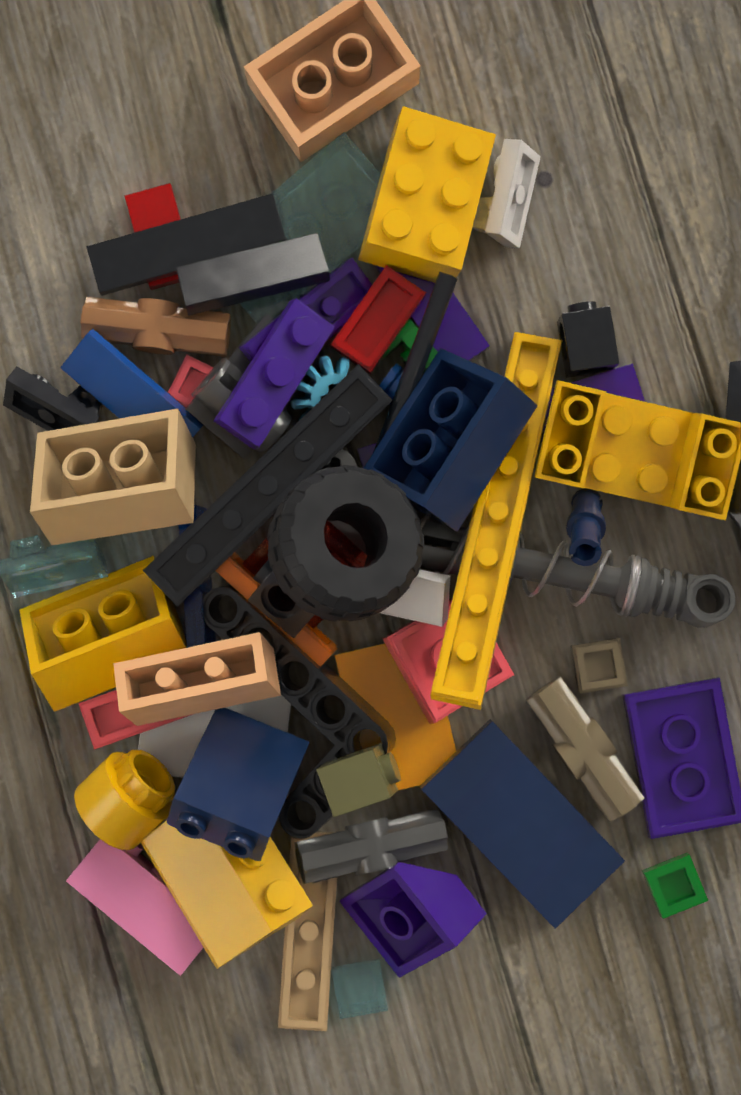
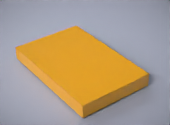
(418, 745)

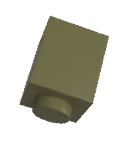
(359, 779)

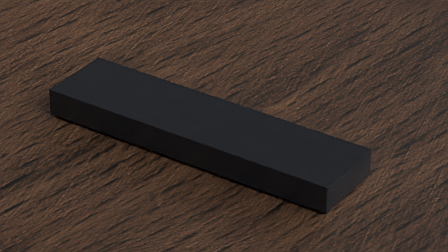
(160, 249)

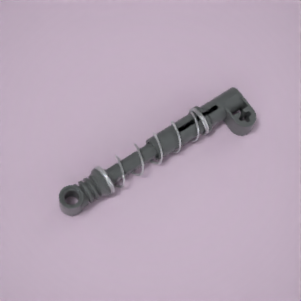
(633, 586)

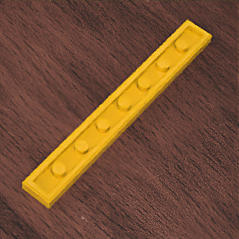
(494, 537)

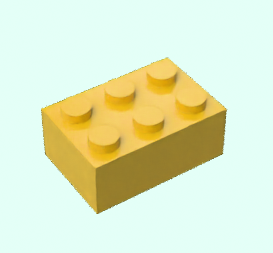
(427, 196)

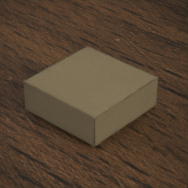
(598, 665)

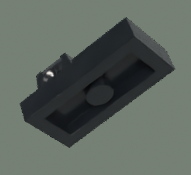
(44, 405)

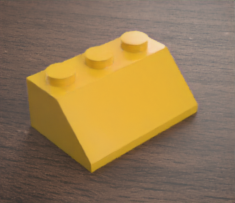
(91, 627)
(225, 897)

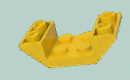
(640, 450)

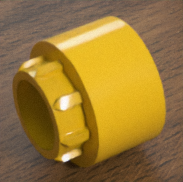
(125, 798)

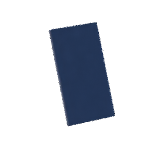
(522, 823)

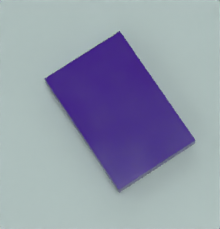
(684, 757)

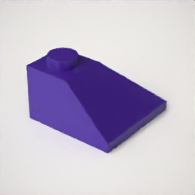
(413, 914)

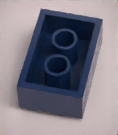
(451, 437)

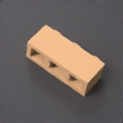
(196, 679)

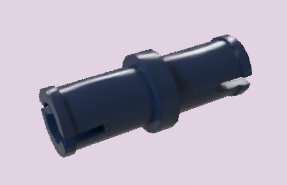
(586, 527)

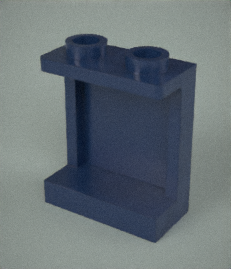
(237, 783)

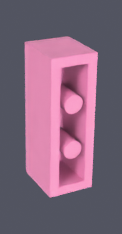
(138, 900)

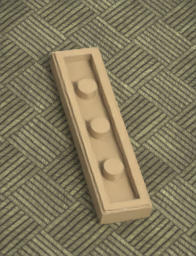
(308, 955)

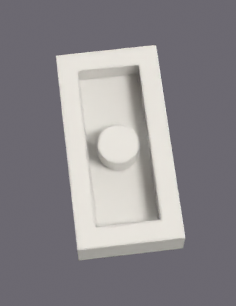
(506, 212)

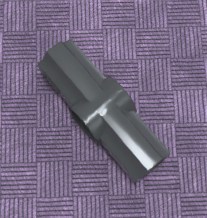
(371, 846)

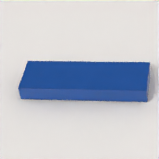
(119, 381)

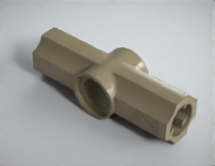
(585, 749)

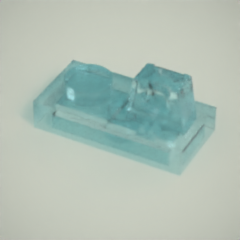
(36, 570)

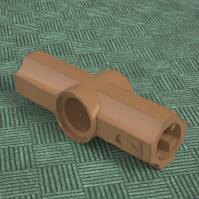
(157, 326)

